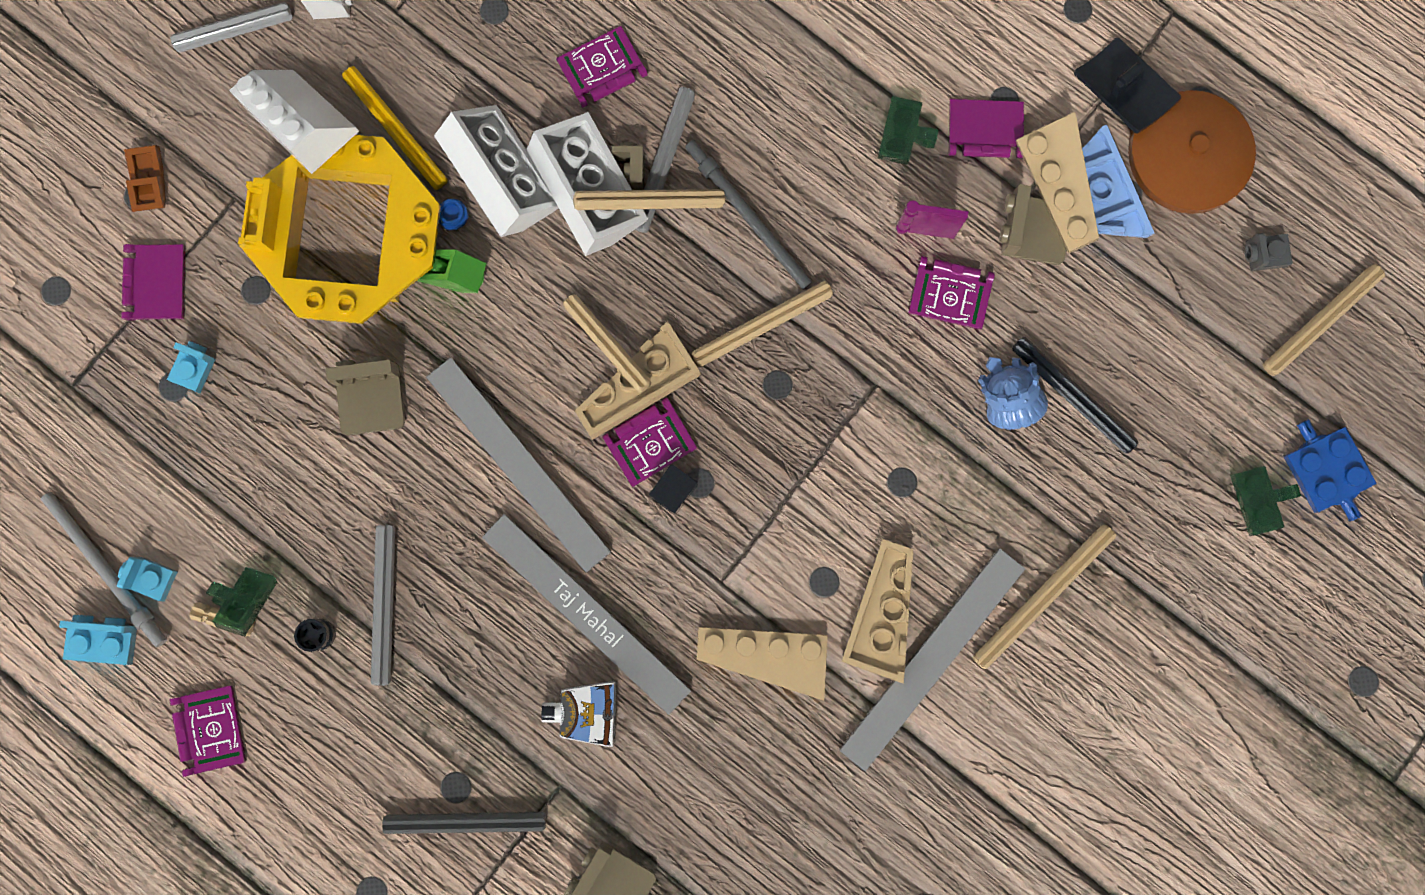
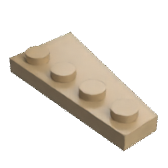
(1060, 174)
(664, 363)
(881, 623)
(777, 658)

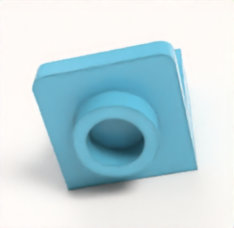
(191, 366)
(146, 577)

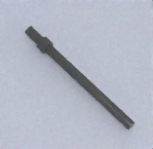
(710, 169)

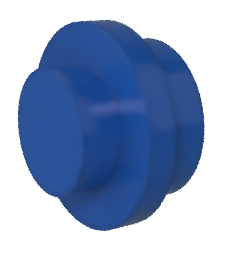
(453, 214)

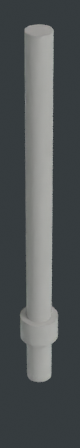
(140, 617)

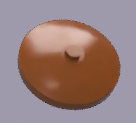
(1194, 154)

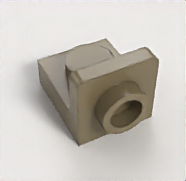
(635, 169)

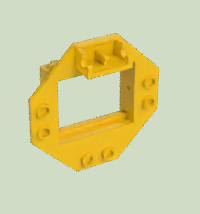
(275, 226)

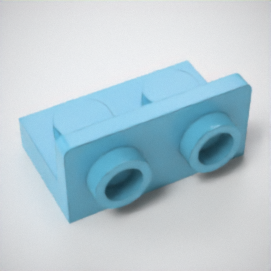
(99, 642)

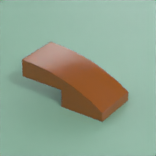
(146, 180)

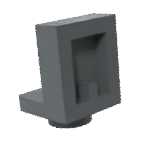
(1268, 252)

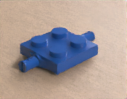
(1329, 470)

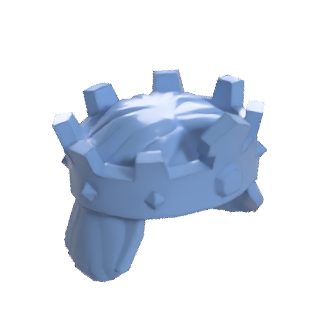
(1013, 394)

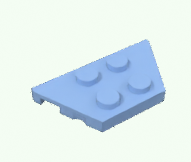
(1112, 191)

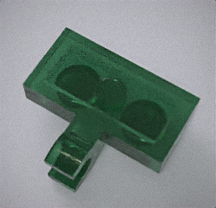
(902, 131)
(1259, 500)
(242, 602)

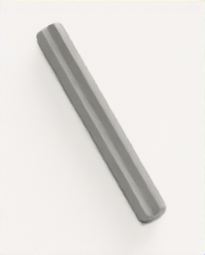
(231, 27)

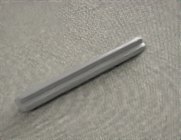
(668, 147)
(383, 605)

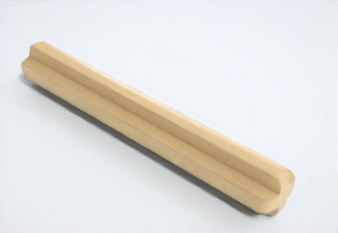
(607, 343)

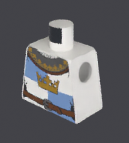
(585, 713)

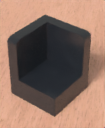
(673, 489)

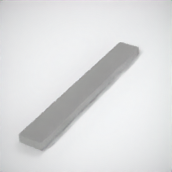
(519, 465)
(932, 659)

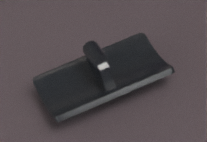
(1128, 86)

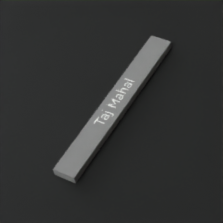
(586, 614)

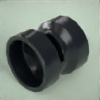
(308, 637)

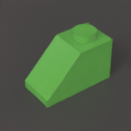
(455, 272)

